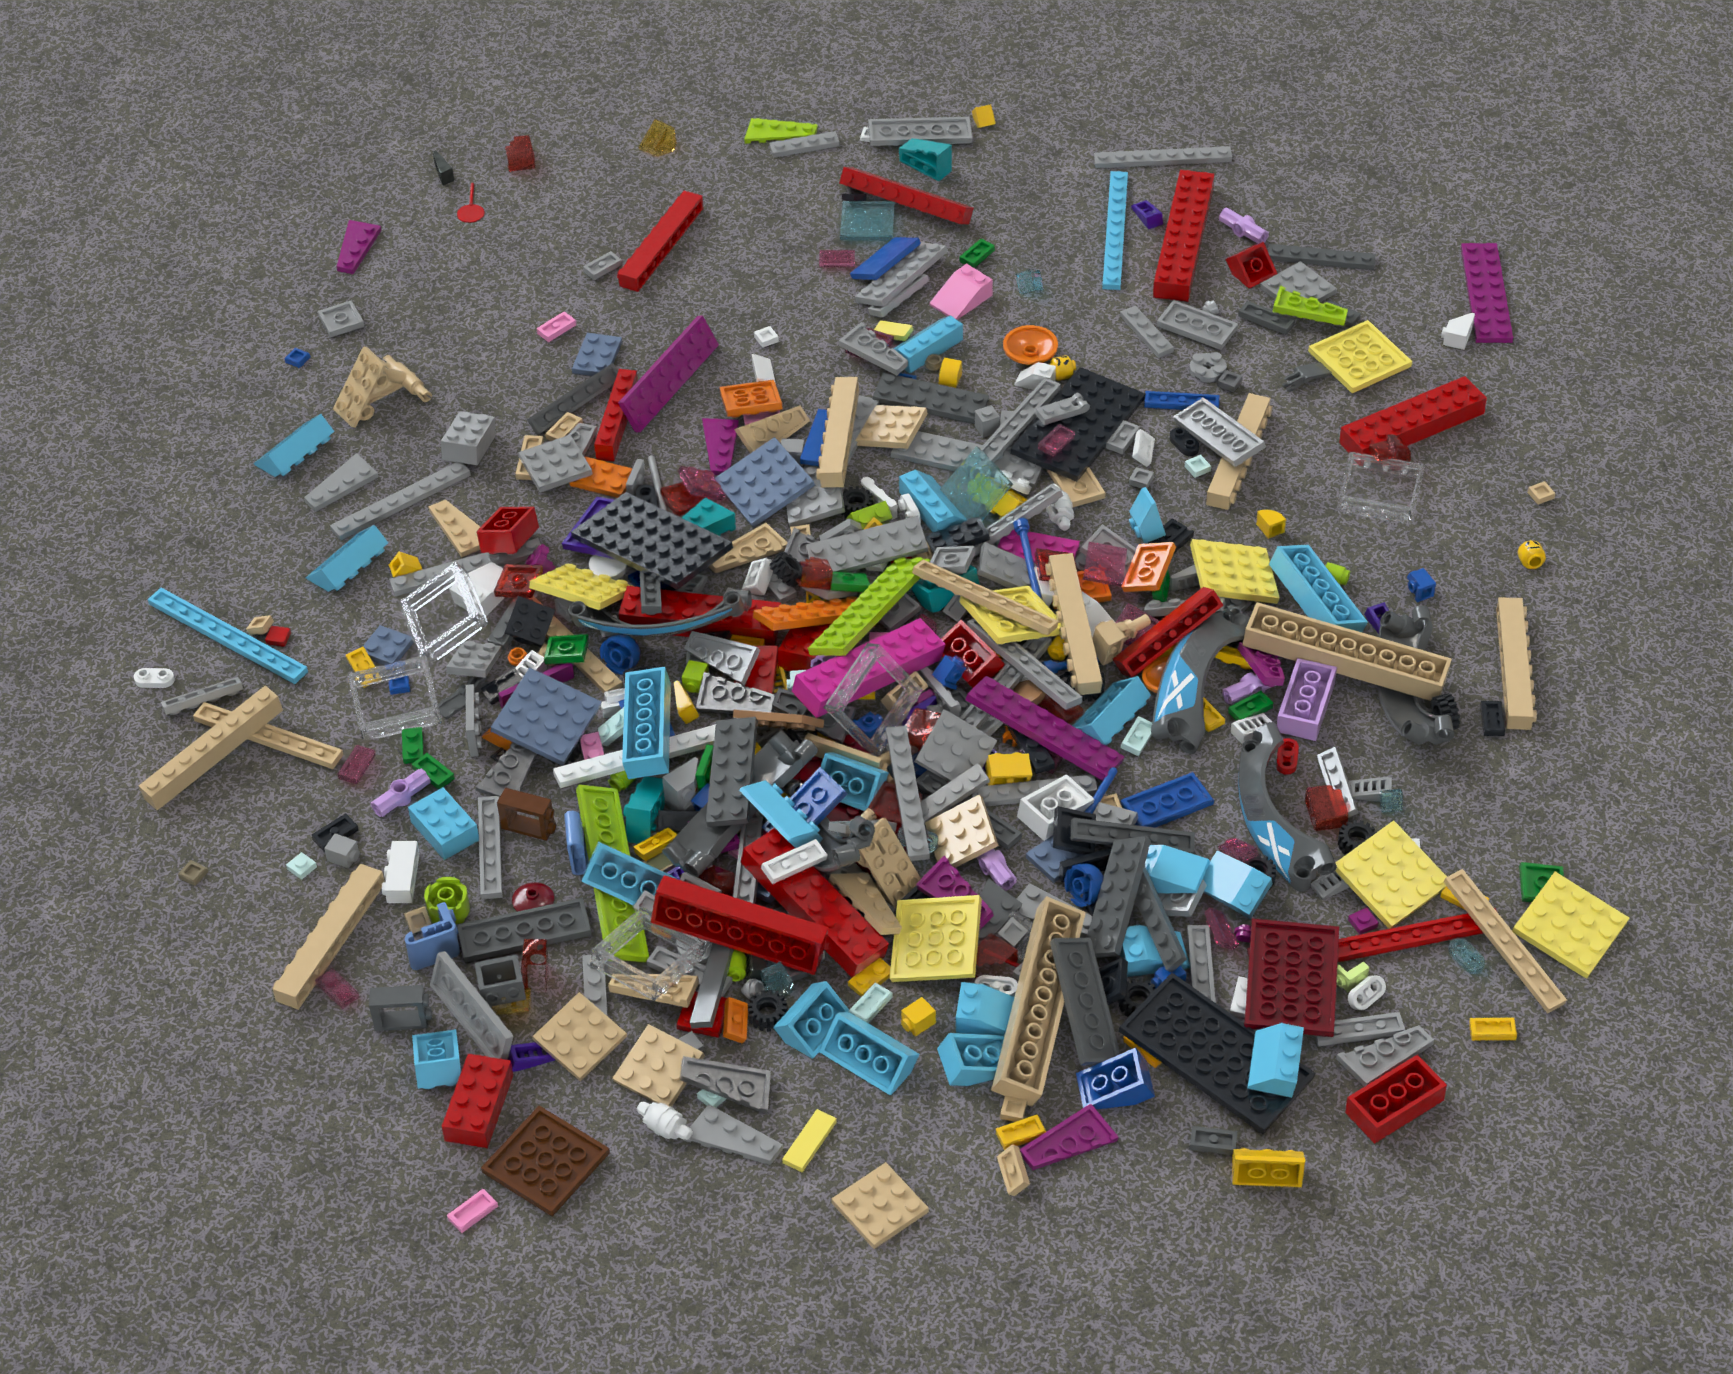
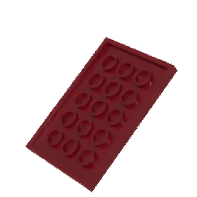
(1292, 976)

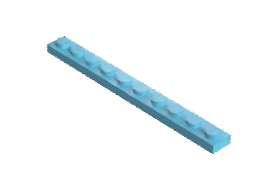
(1115, 230)
(228, 635)

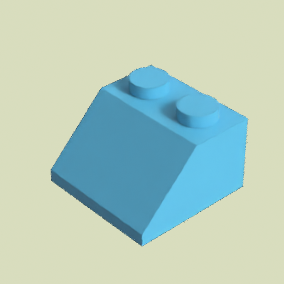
(1146, 518)

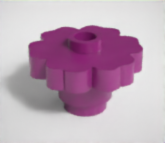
(539, 557)

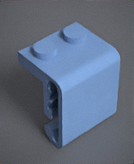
(576, 843)
(436, 939)

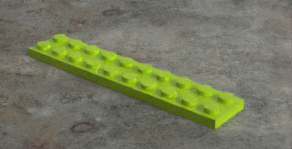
(867, 609)
(604, 823)

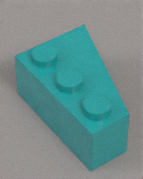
(927, 157)
(711, 517)
(644, 809)

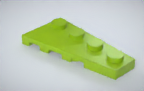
(764, 130)
(1302, 307)

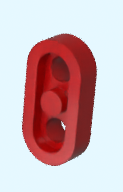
(1287, 760)

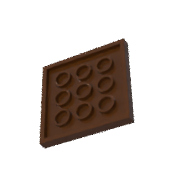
(545, 1160)

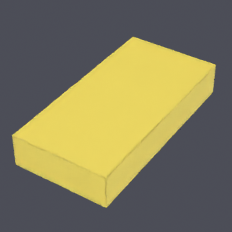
(898, 330)

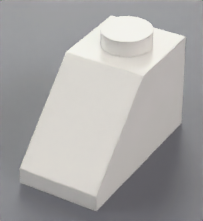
(1458, 331)
(1035, 374)

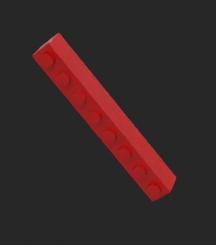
(906, 195)
(660, 241)

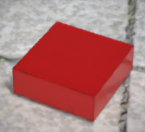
(278, 636)

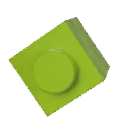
(693, 675)

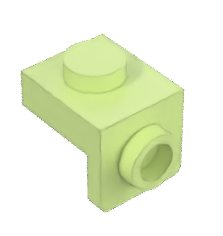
(1352, 978)

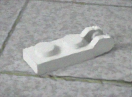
(879, 495)

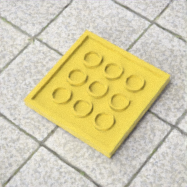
(1360, 356)
(1235, 570)
(580, 585)
(1007, 630)
(1391, 874)
(1570, 925)
(936, 939)

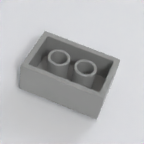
(468, 438)

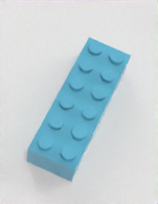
(1315, 587)
(646, 723)

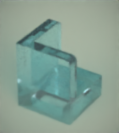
(1029, 281)
(777, 979)

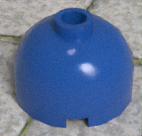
(620, 650)
(1084, 880)

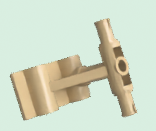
(373, 381)
(888, 862)

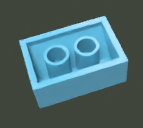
(855, 777)
(810, 1018)
(1276, 1059)

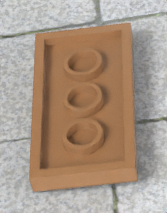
(779, 720)

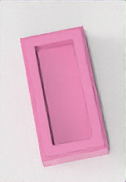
(472, 1210)

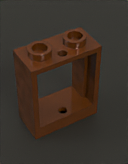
(514, 801)

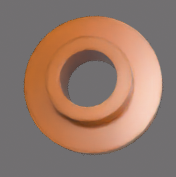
(516, 656)

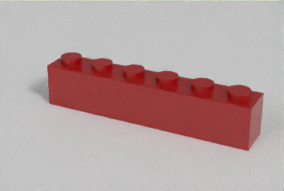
(614, 419)
(1167, 632)

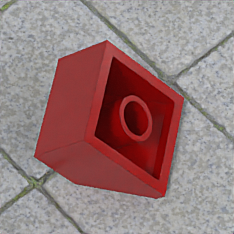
(1252, 265)

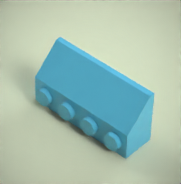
(931, 340)
(295, 446)
(931, 502)
(349, 559)
(1113, 709)
(781, 814)
(621, 874)
(868, 1052)

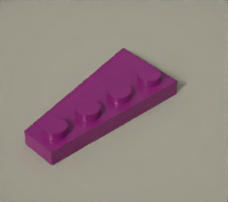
(356, 244)
(720, 442)
(1264, 665)
(945, 881)
(1072, 1137)

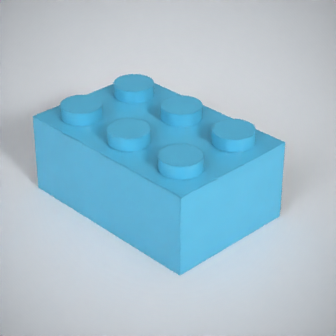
(443, 823)

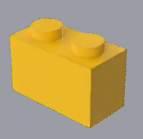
(1008, 768)

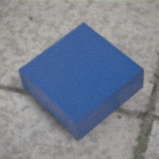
(297, 357)
(399, 685)

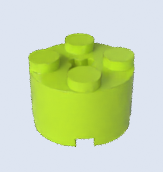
(452, 893)

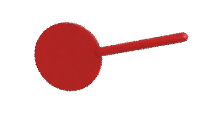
(471, 212)

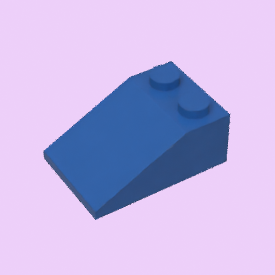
(1116, 1082)

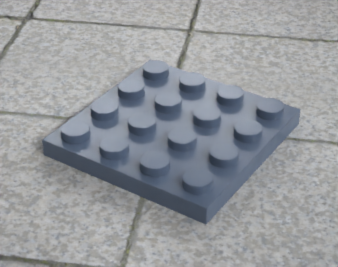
(764, 482)
(546, 716)

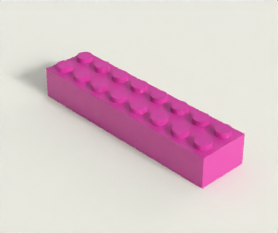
(911, 646)

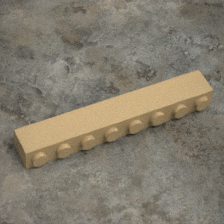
(838, 432)
(1227, 477)
(1074, 624)
(1515, 663)
(210, 748)
(328, 936)

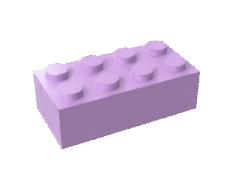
(1306, 699)

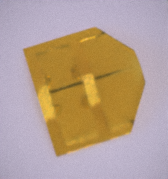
(659, 139)
(515, 1008)

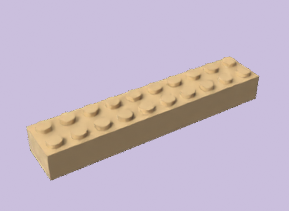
(1350, 651)
(1036, 1006)

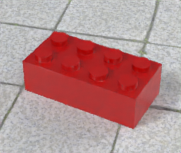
(1395, 1098)
(477, 1100)

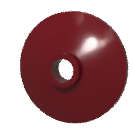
(523, 900)

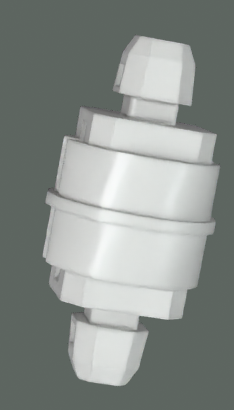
(1061, 511)
(664, 1120)

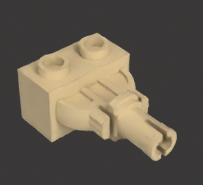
(1110, 637)

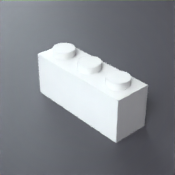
(401, 872)

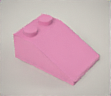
(963, 292)

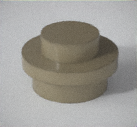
(933, 362)

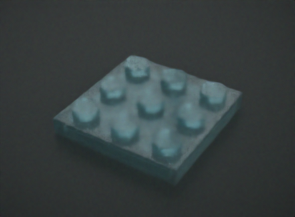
(867, 220)
(976, 485)

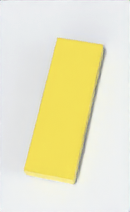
(809, 1140)

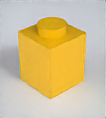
(918, 1016)

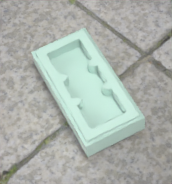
(871, 1002)

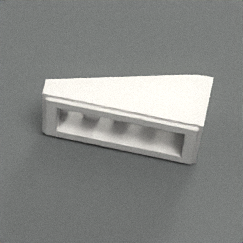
(533, 661)
(1238, 727)

